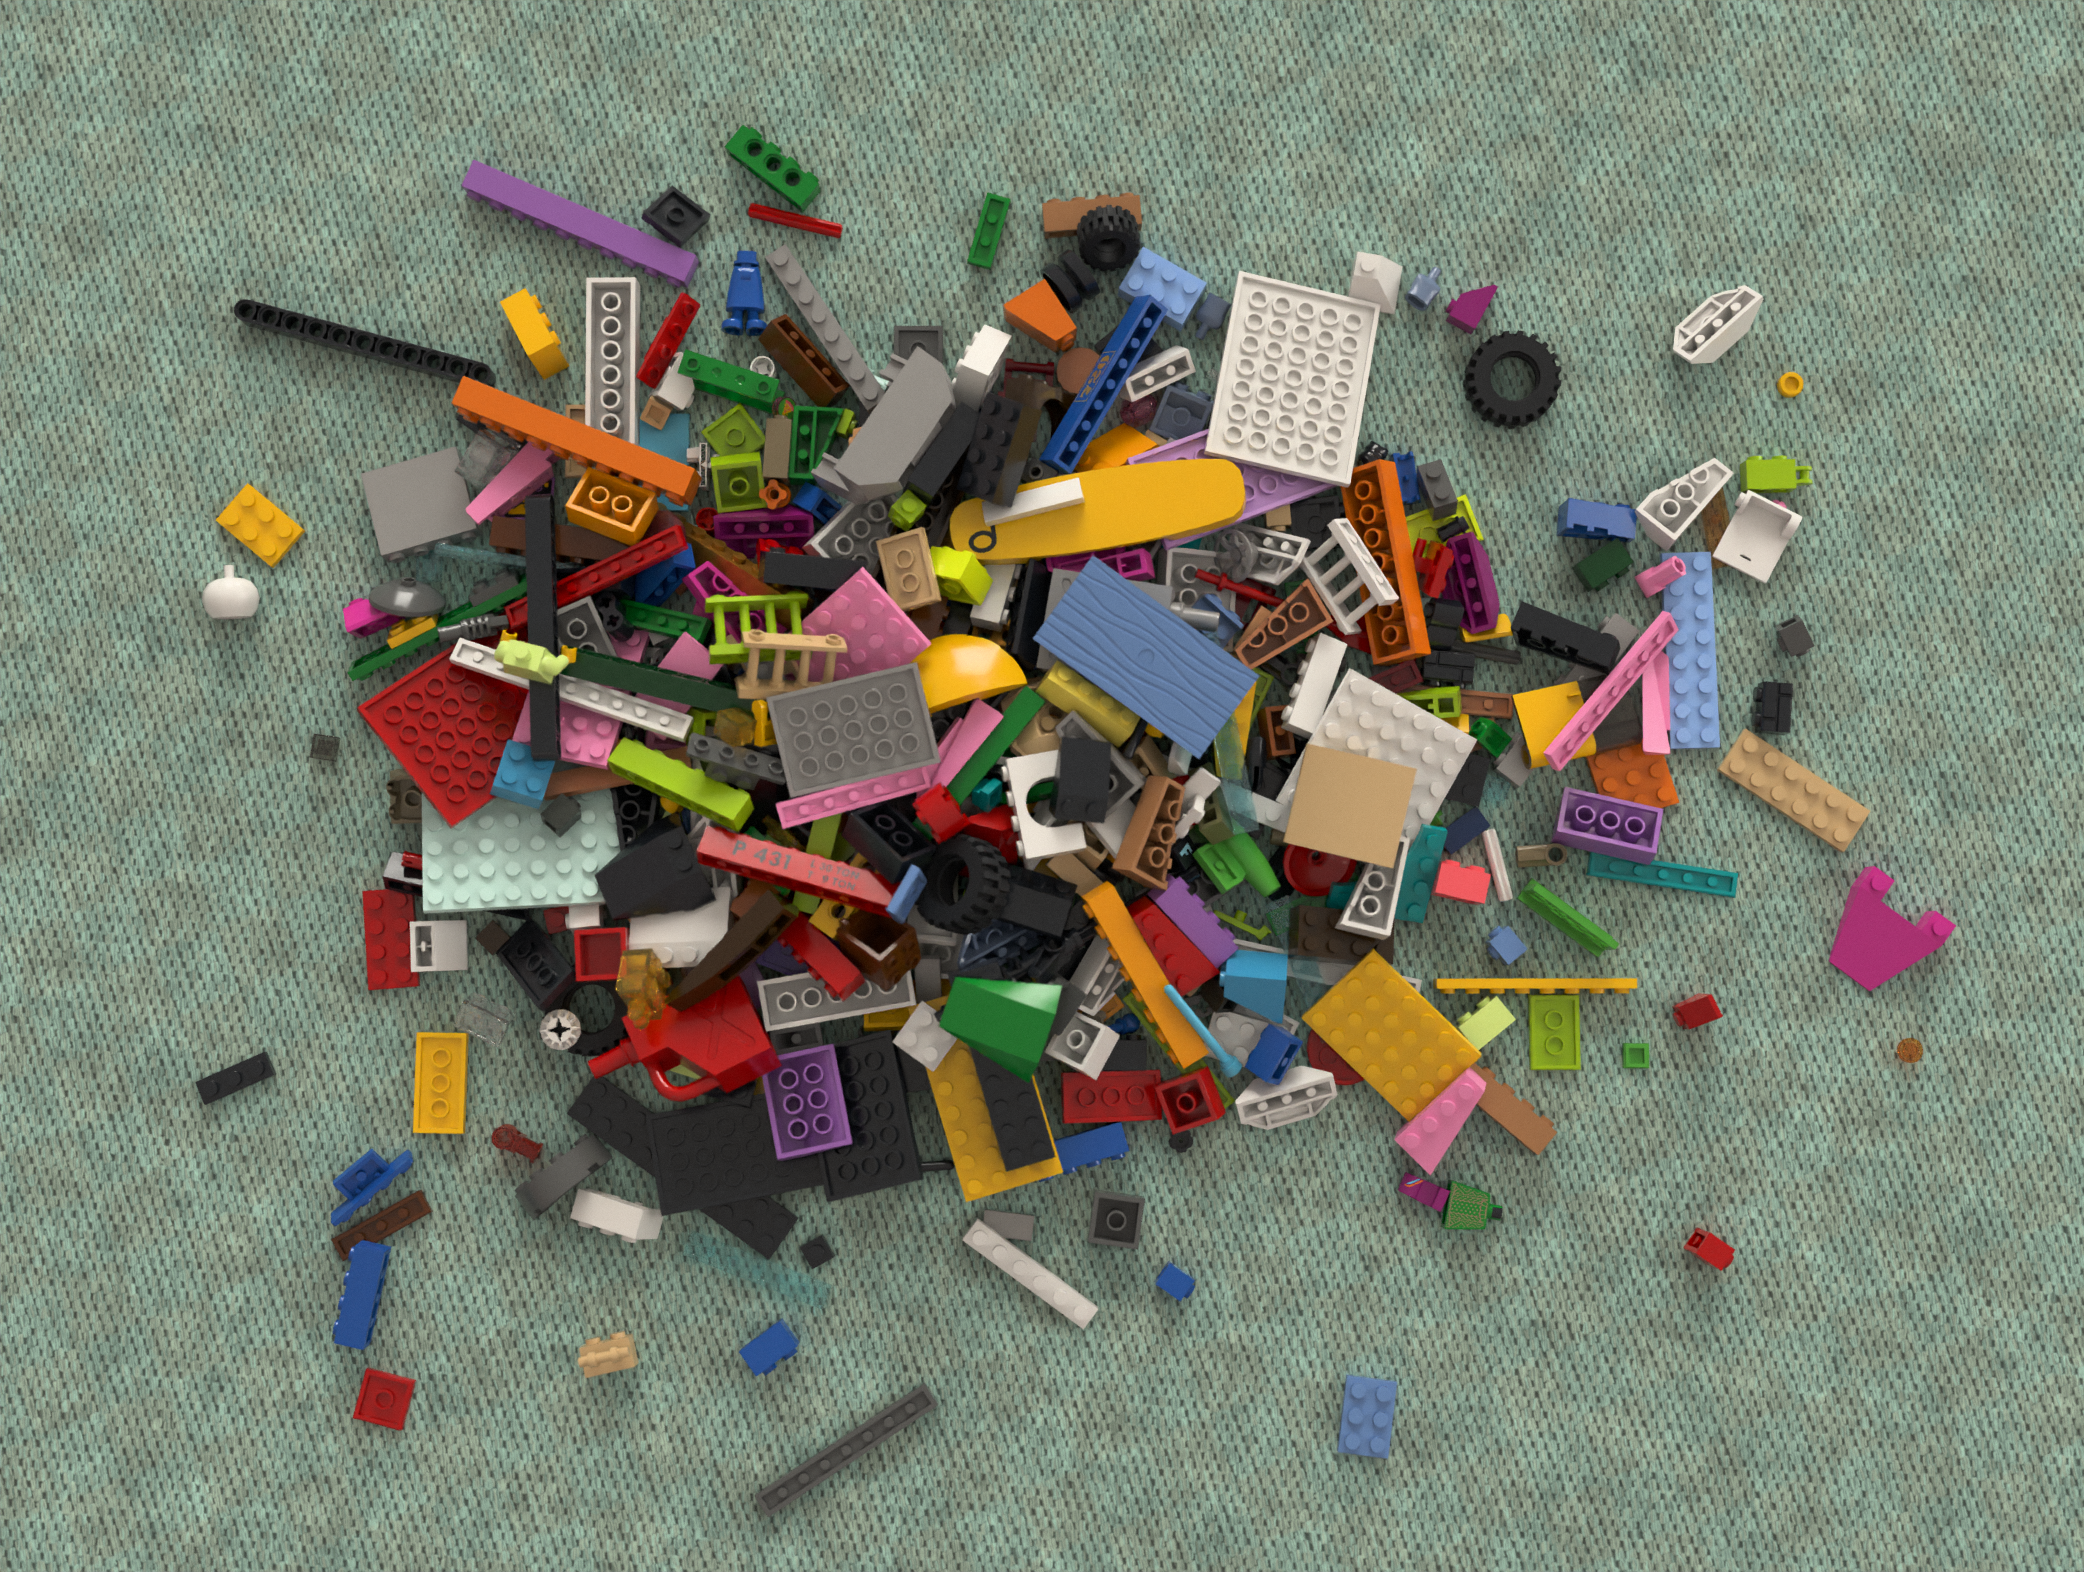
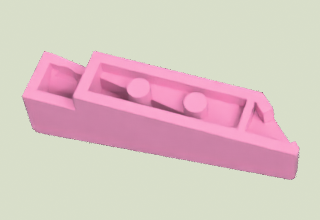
(517, 479)
(1656, 706)
(961, 742)

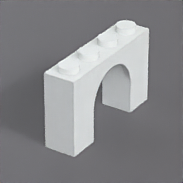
(1034, 839)

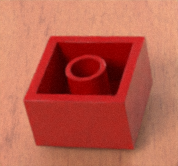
(1190, 1100)

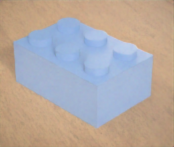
(1166, 283)

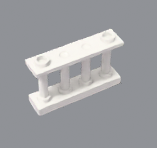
(1365, 565)

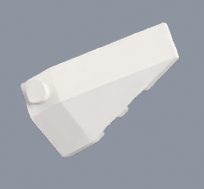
(1675, 506)

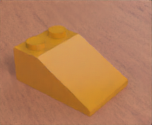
(1114, 449)

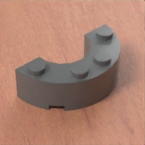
(562, 1175)

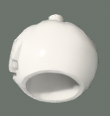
(230, 597)

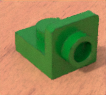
(1490, 736)

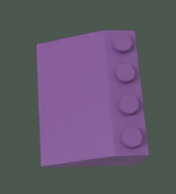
(807, 1103)

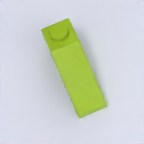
(1438, 701)

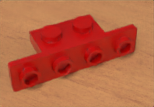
(667, 340)

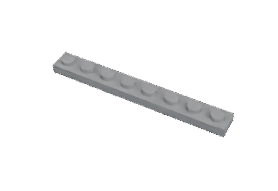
(826, 327)

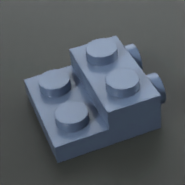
(1181, 412)

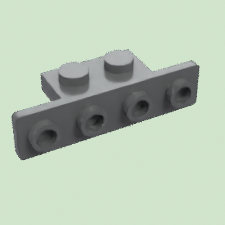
(735, 764)

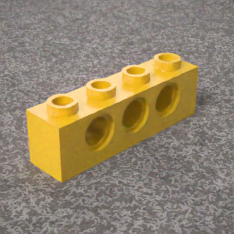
(825, 916)

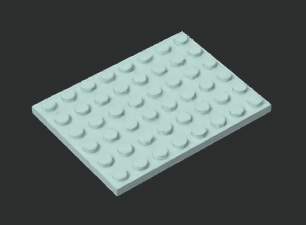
(514, 860)

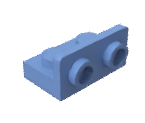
(1229, 621)

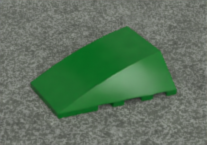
(1002, 1020)

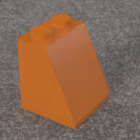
(1042, 317)

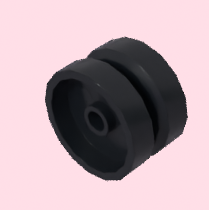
(1070, 281)

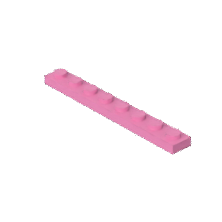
(1611, 691)

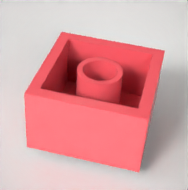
(1460, 883)

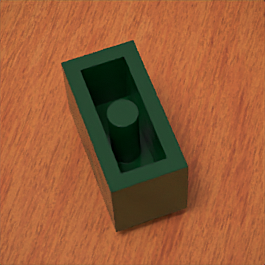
(1602, 565)

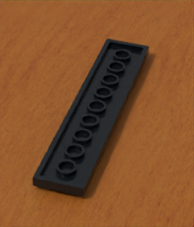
(623, 1125)

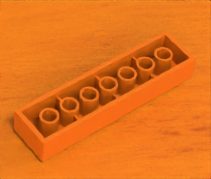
(1378, 516)

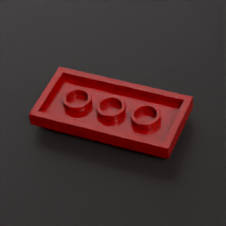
(388, 939)
(1111, 1097)

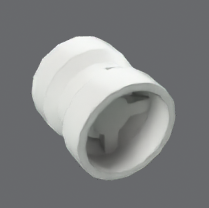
(763, 365)

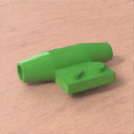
(1237, 860)

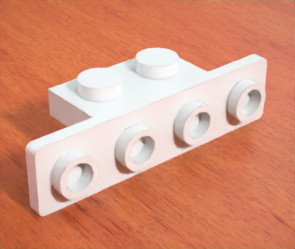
(1195, 793)

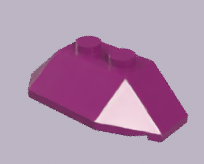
(743, 528)
(1472, 583)

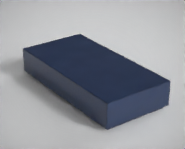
(1464, 830)

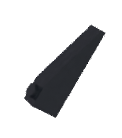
(634, 811)

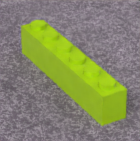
(681, 784)

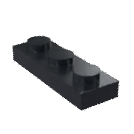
(235, 1078)

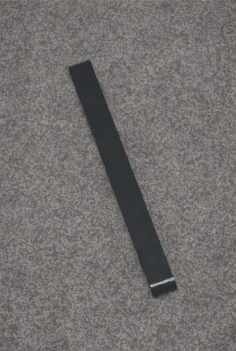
(354, 340)
(542, 623)

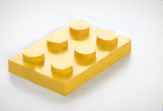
(260, 525)

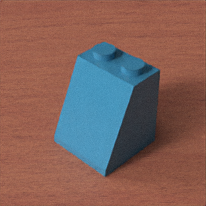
(1256, 982)

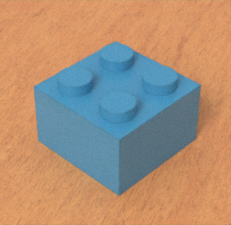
(520, 777)

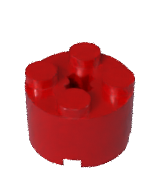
(940, 812)

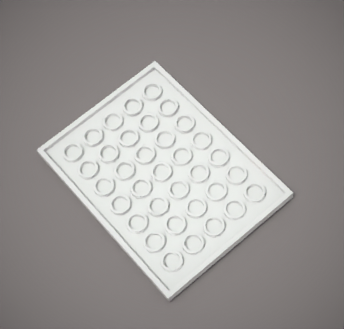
(1292, 379)

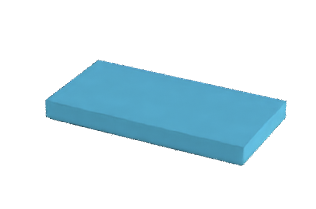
(668, 442)

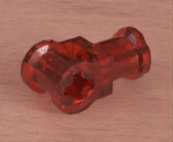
(516, 1143)

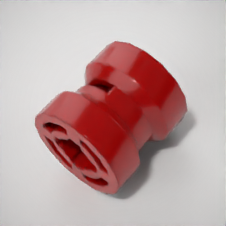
(705, 517)

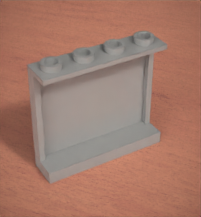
(419, 505)

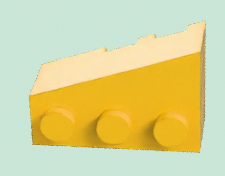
(534, 333)

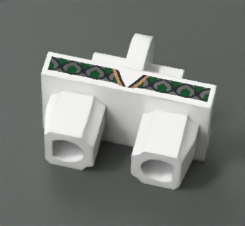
(702, 456)

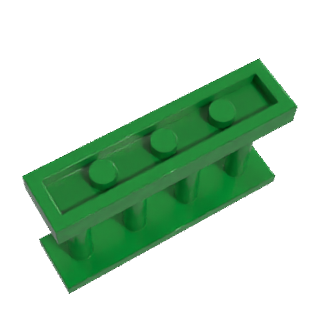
(730, 381)

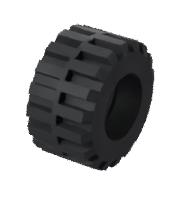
(1104, 224)

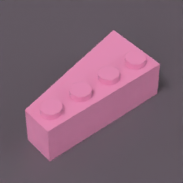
(1437, 1125)

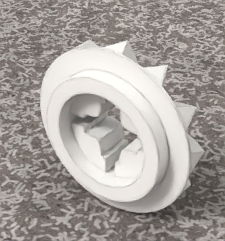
(567, 1020)

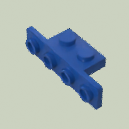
(364, 1180)

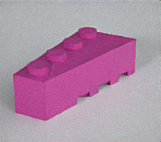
(709, 581)

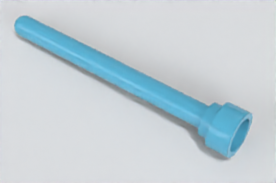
(1228, 1064)

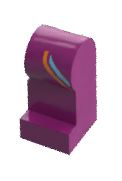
(1423, 1191)

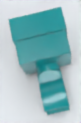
(987, 794)

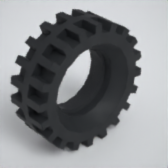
(1504, 411)

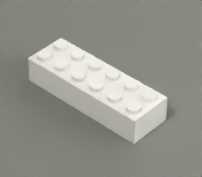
(803, 1001)

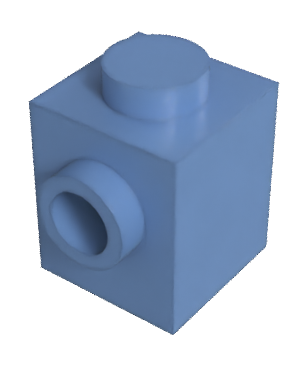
(1504, 945)

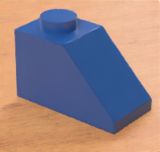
(816, 502)

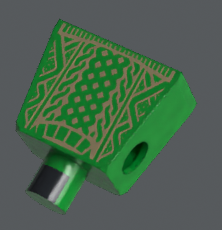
(1468, 1208)

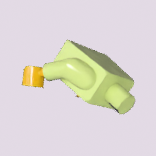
(531, 660)

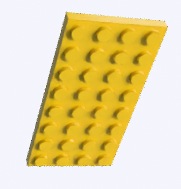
(970, 1126)

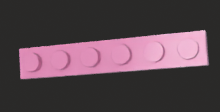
(851, 796)

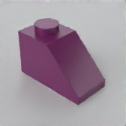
(1469, 308)

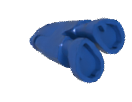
(743, 294)

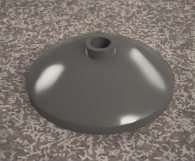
(407, 598)

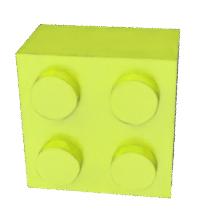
(960, 575)

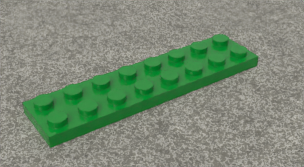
(385, 656)

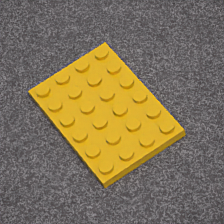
(1391, 1035)

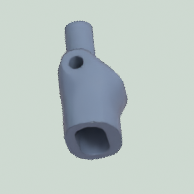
(1423, 290)
(1211, 314)

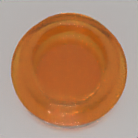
(1909, 1050)

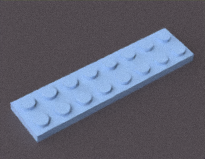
(1692, 655)

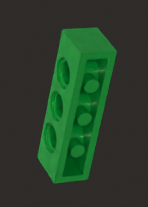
(748, 139)

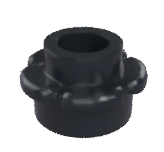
(1183, 1146)

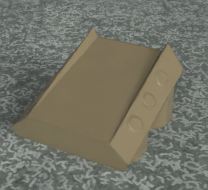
(404, 798)

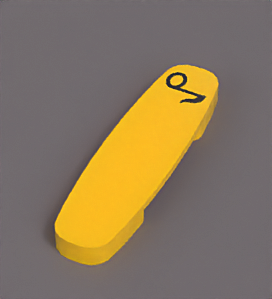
(1119, 510)

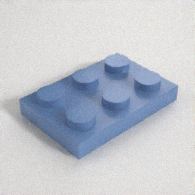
(1367, 1416)

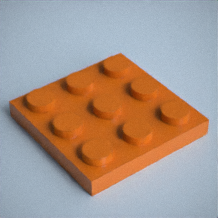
(1633, 776)

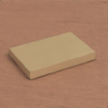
(909, 569)

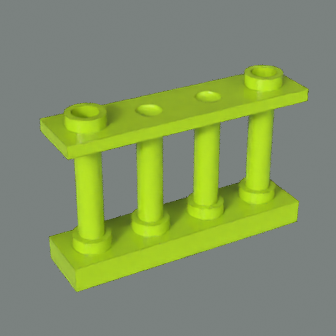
(728, 653)

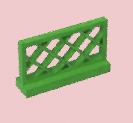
(1566, 918)

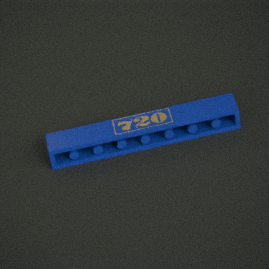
(1103, 384)

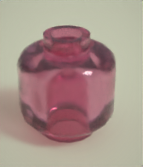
(1139, 411)

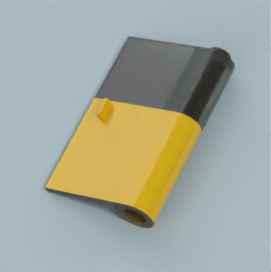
(1548, 710)

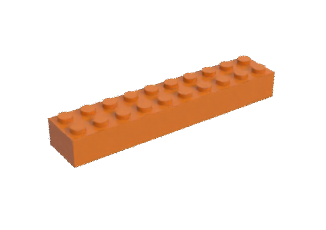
(576, 440)

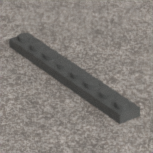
(846, 1449)

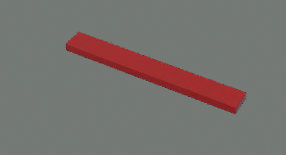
(607, 572)

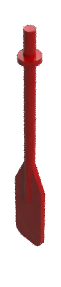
(1355, 641)

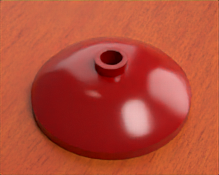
(1315, 874)

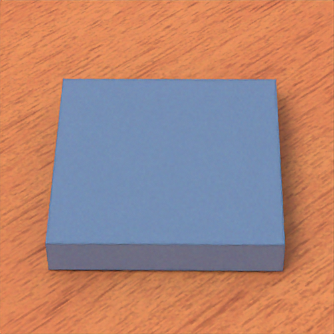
(907, 894)

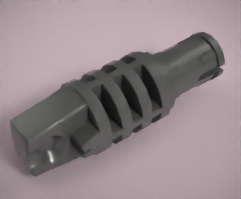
(474, 628)

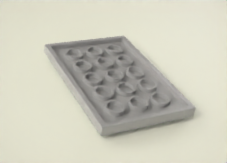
(853, 729)

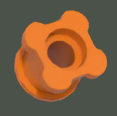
(770, 493)

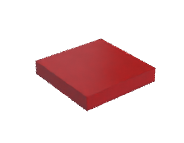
(384, 1399)

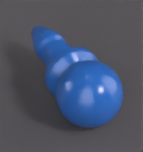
(1127, 1024)

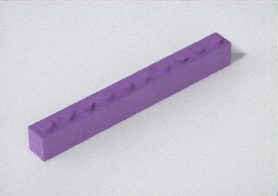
(580, 223)

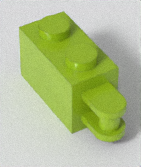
(1772, 475)

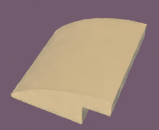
(1349, 805)

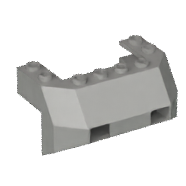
(894, 434)

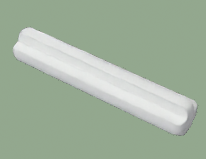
(1497, 865)

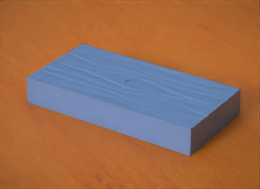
(1146, 657)

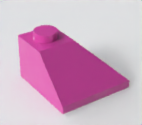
(363, 619)

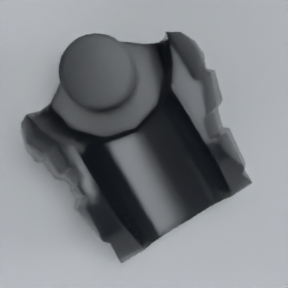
(1372, 453)

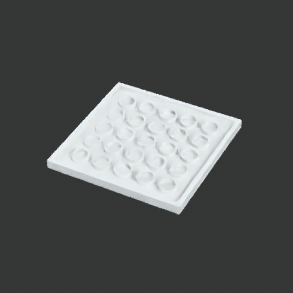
(1386, 727)

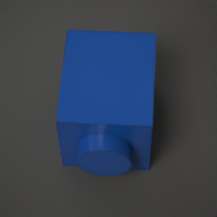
(1175, 1281)

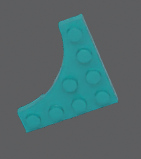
(1416, 881)

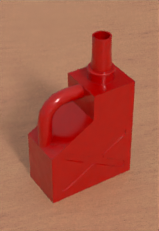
(715, 1039)

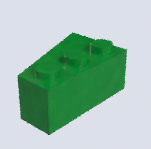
(811, 436)

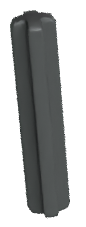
(1487, 652)

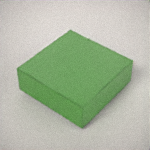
(1635, 1055)

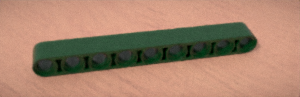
(656, 682)

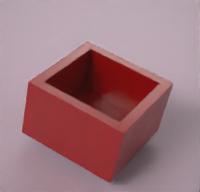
(599, 953)

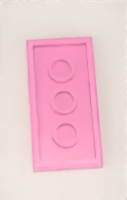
(689, 658)

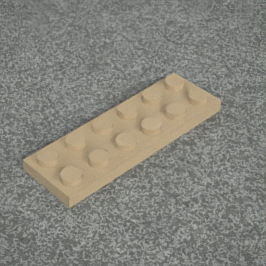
(1793, 790)

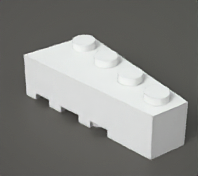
(1375, 898)

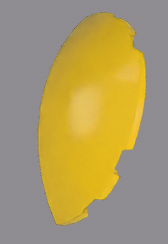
(964, 669)

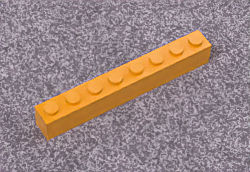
(1144, 974)

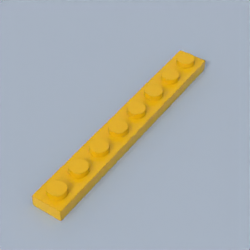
(1545, 985)

